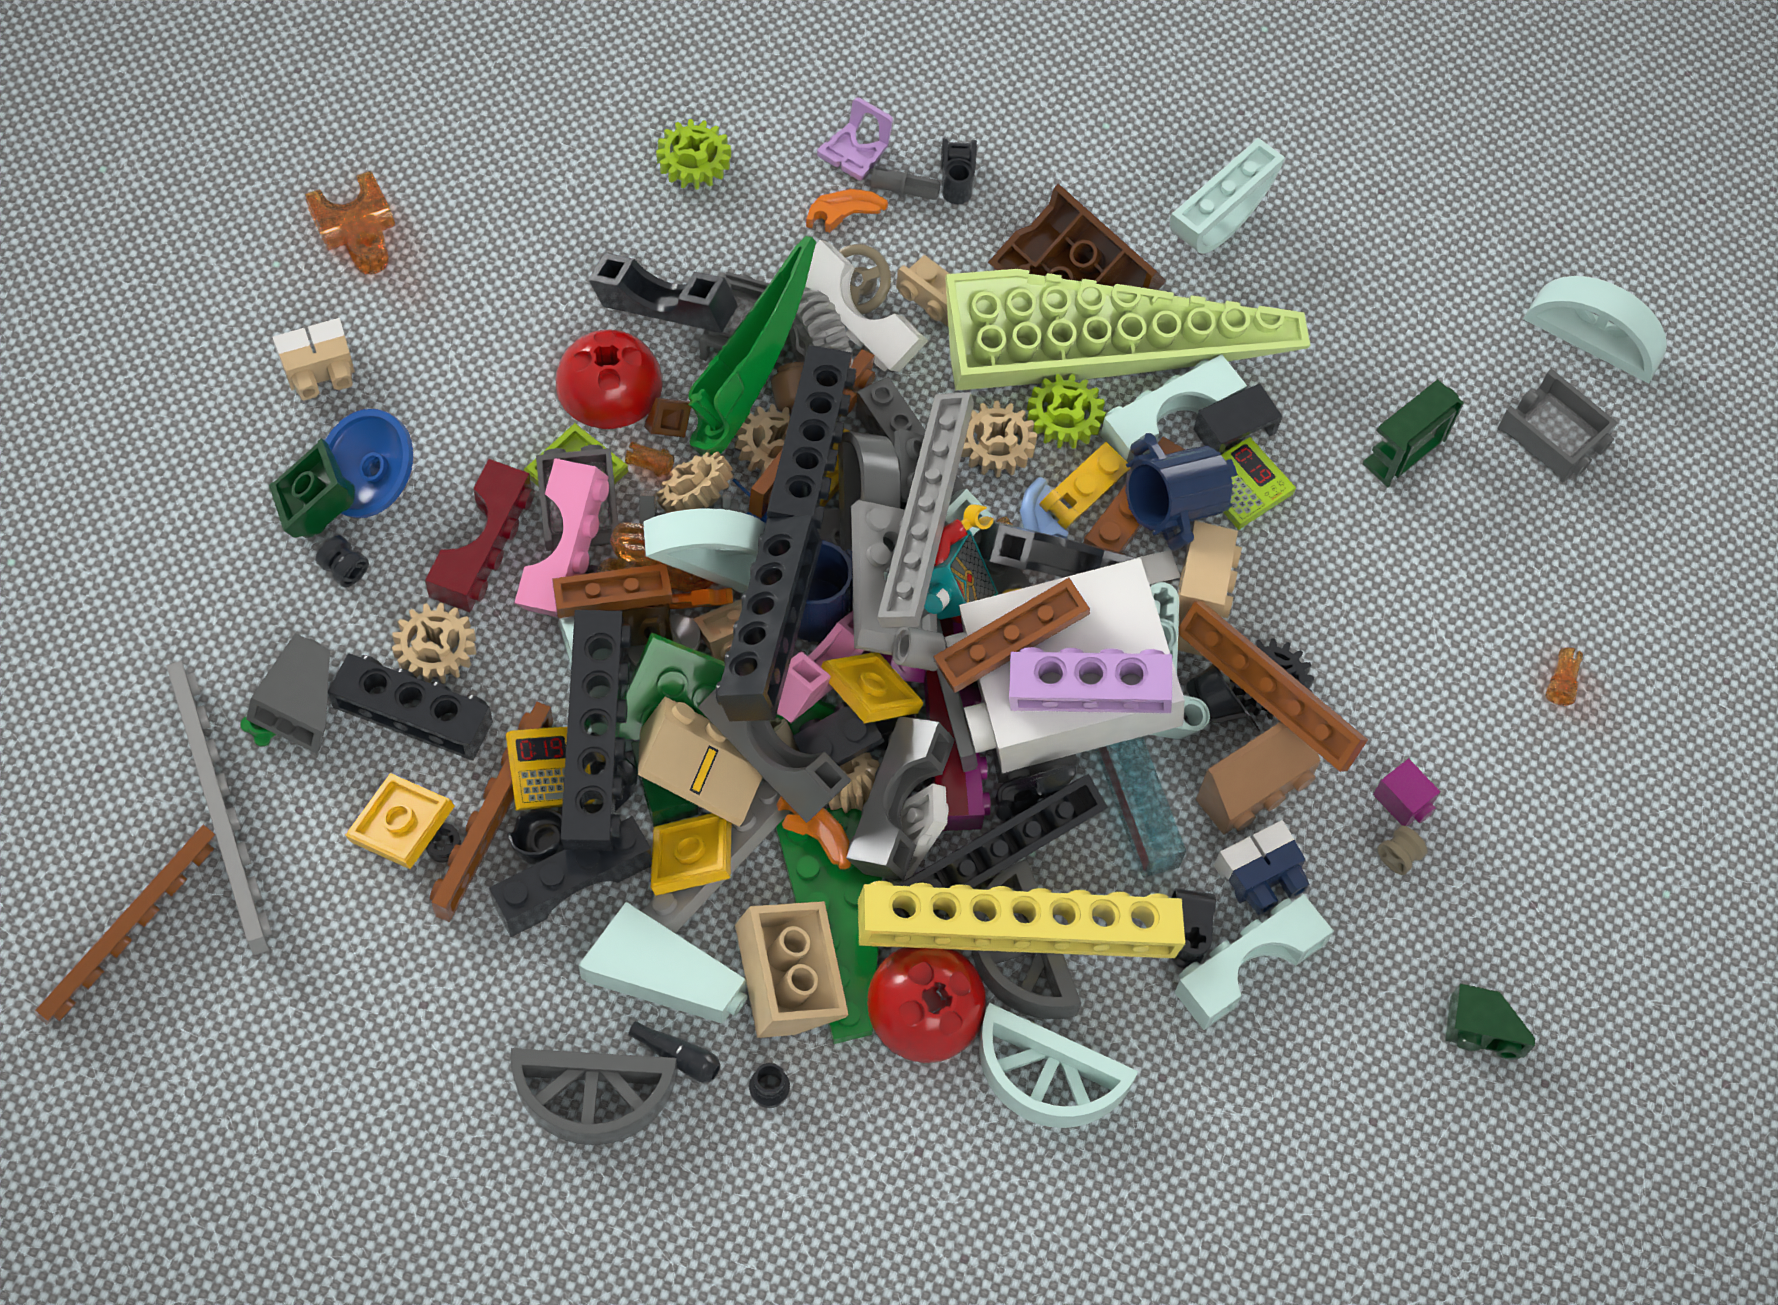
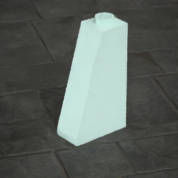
(659, 966)

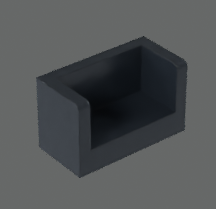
(1237, 418)

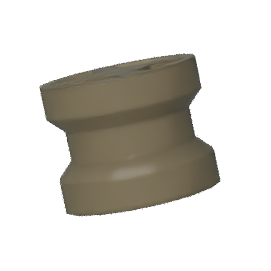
(1402, 850)

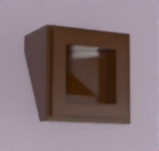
(668, 417)

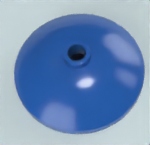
(364, 445)

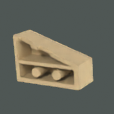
(1208, 572)

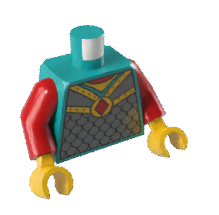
(959, 568)

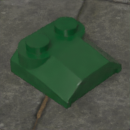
(311, 493)

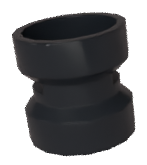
(340, 559)

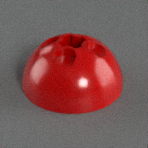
(608, 379)
(906, 995)

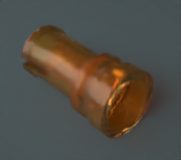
(1564, 683)

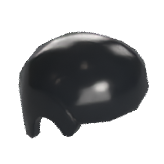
(537, 835)

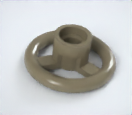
(869, 277)

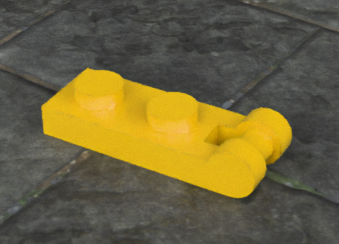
(1085, 485)

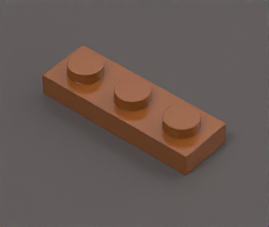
(612, 590)

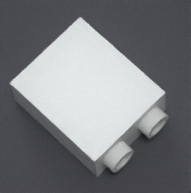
(1119, 618)

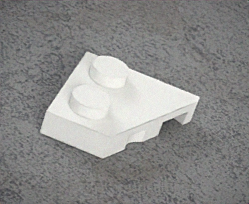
(923, 821)

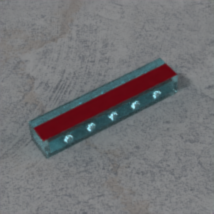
(1142, 806)

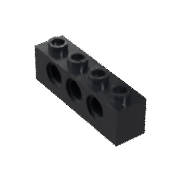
(459, 736)

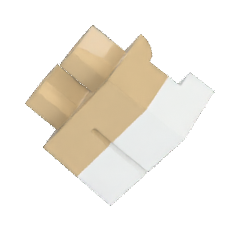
(307, 368)

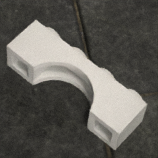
(890, 339)

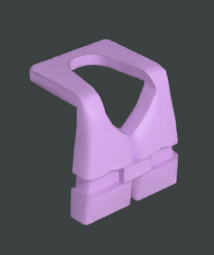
(843, 146)

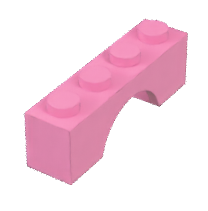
(578, 494)
(806, 679)

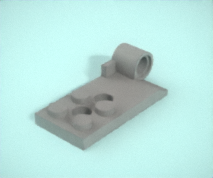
(870, 560)

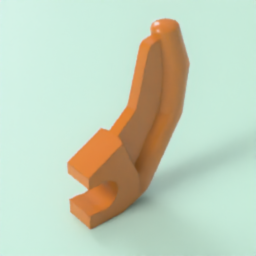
(840, 204)
(702, 598)
(824, 829)

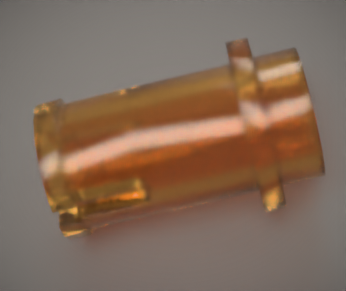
(651, 459)

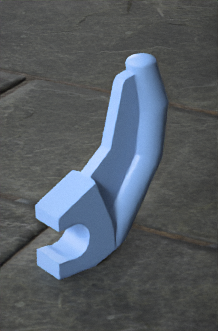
(1034, 516)

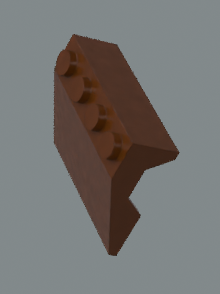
(1075, 245)

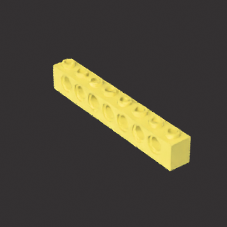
(963, 931)

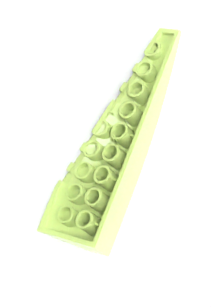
(1033, 326)

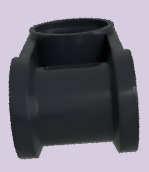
(958, 170)
(1198, 925)

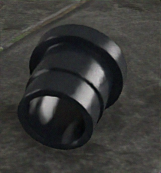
(769, 1098)

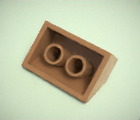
(1256, 778)

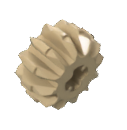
(856, 793)

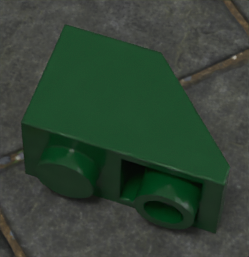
(1486, 1021)

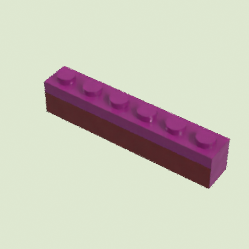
(963, 789)

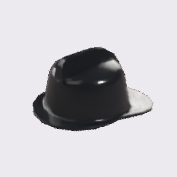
(1218, 697)

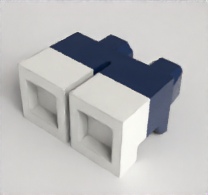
(1262, 863)

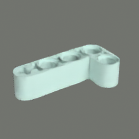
(1167, 606)

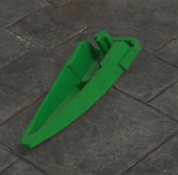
(744, 363)

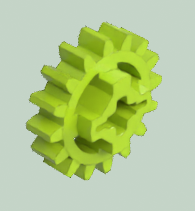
(693, 154)
(1066, 411)

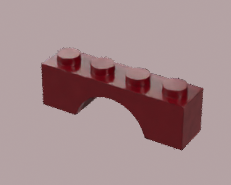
(462, 573)

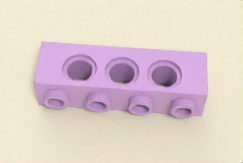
(1110, 694)

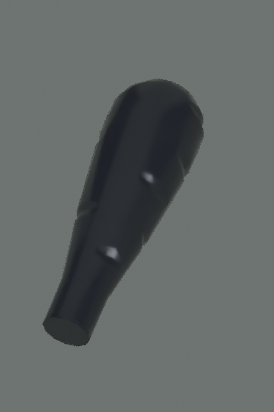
(691, 1059)

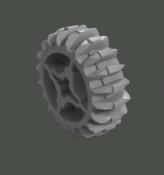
(817, 325)

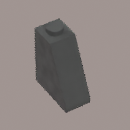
(295, 694)

